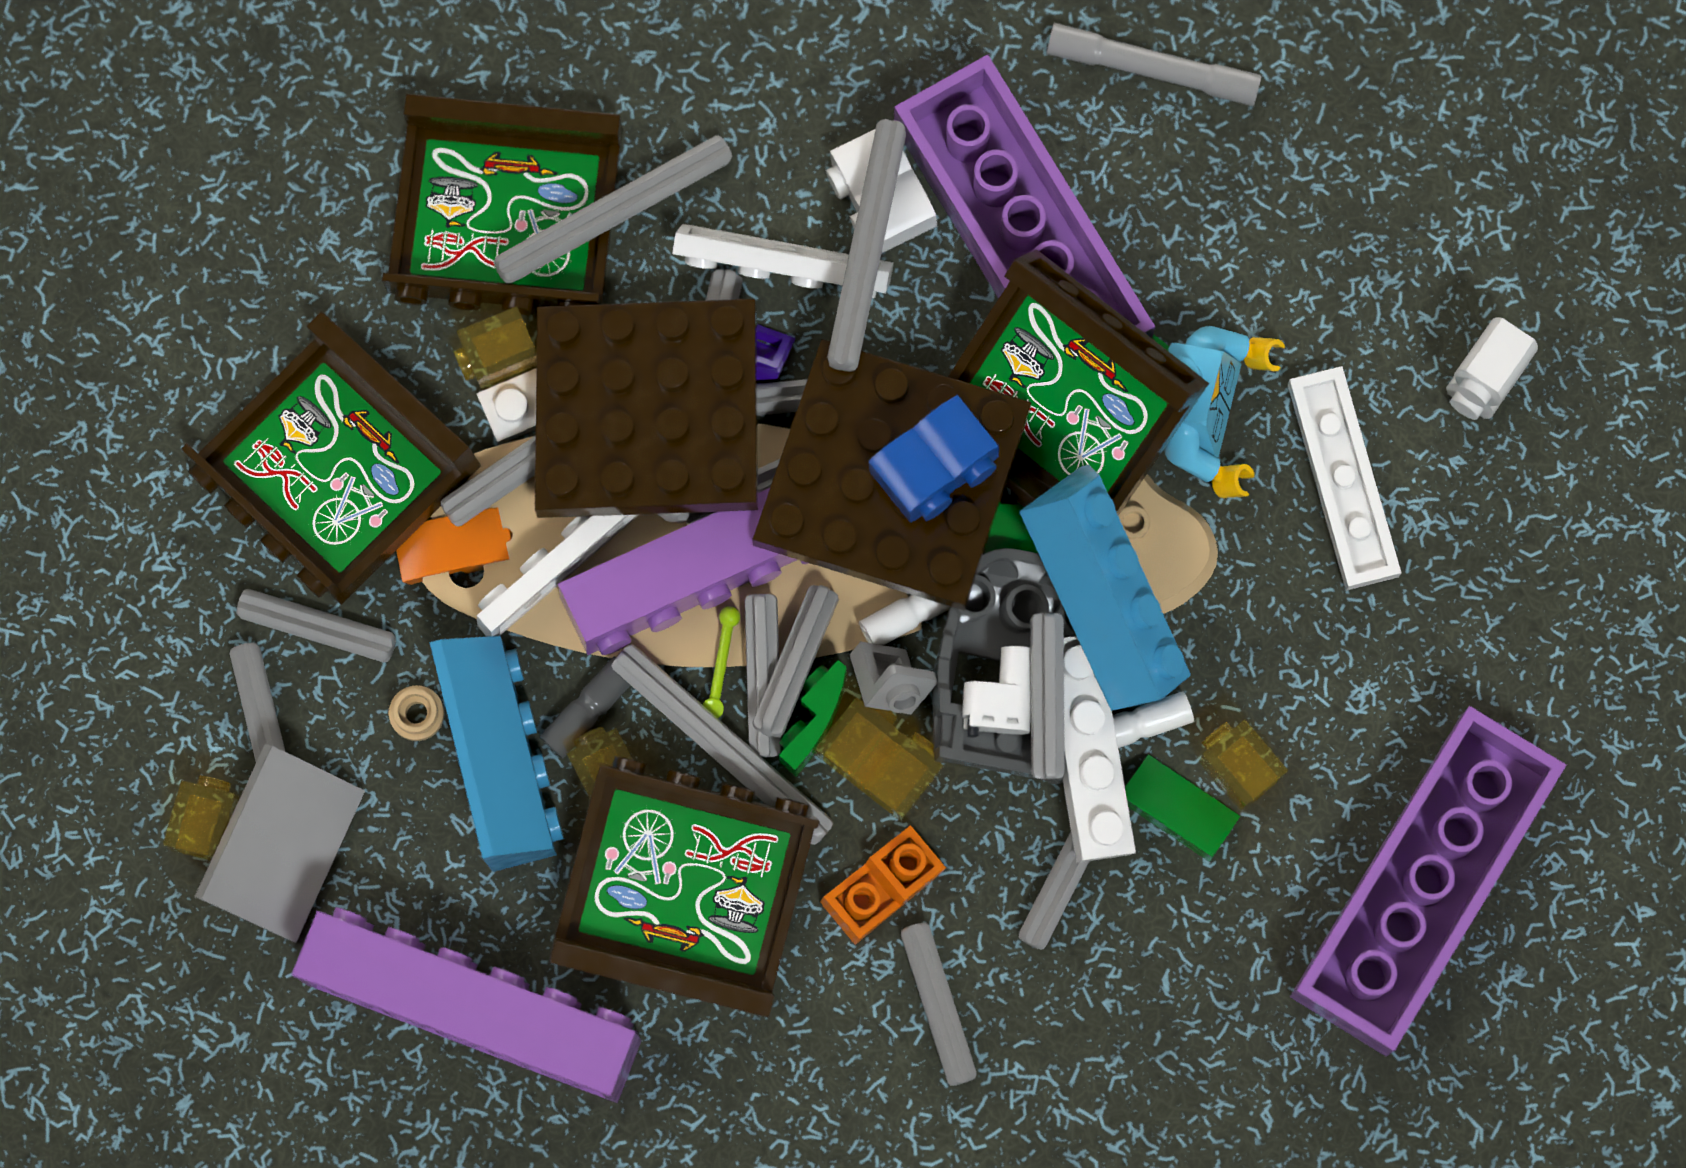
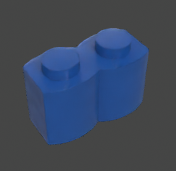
(935, 460)

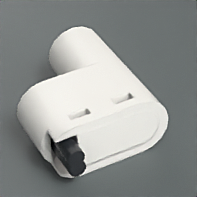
(1001, 705)

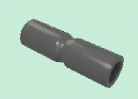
(583, 712)

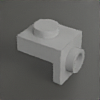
(888, 678)

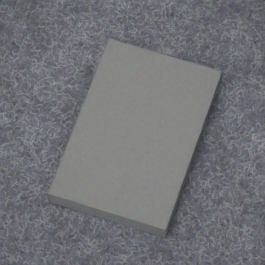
(280, 843)

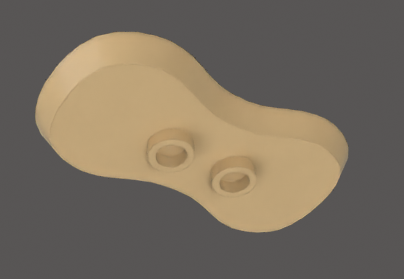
(1170, 543)

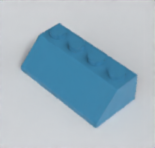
(1104, 591)
(495, 751)

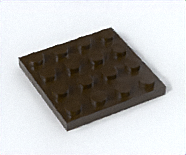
(646, 408)
(839, 517)

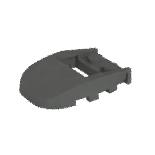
(998, 614)

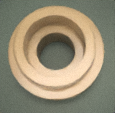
(404, 700)

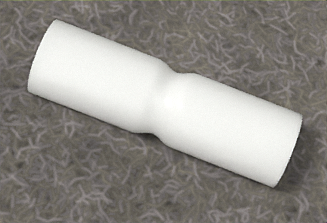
(899, 618)
(1152, 719)

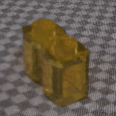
(880, 758)

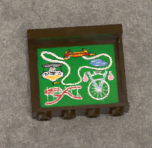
(484, 182)
(1092, 380)
(333, 463)
(683, 886)

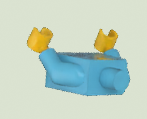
(1198, 441)

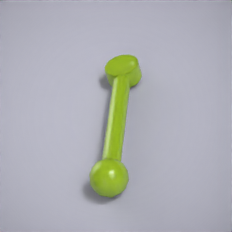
(728, 617)

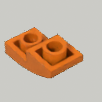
(444, 548)
(882, 884)

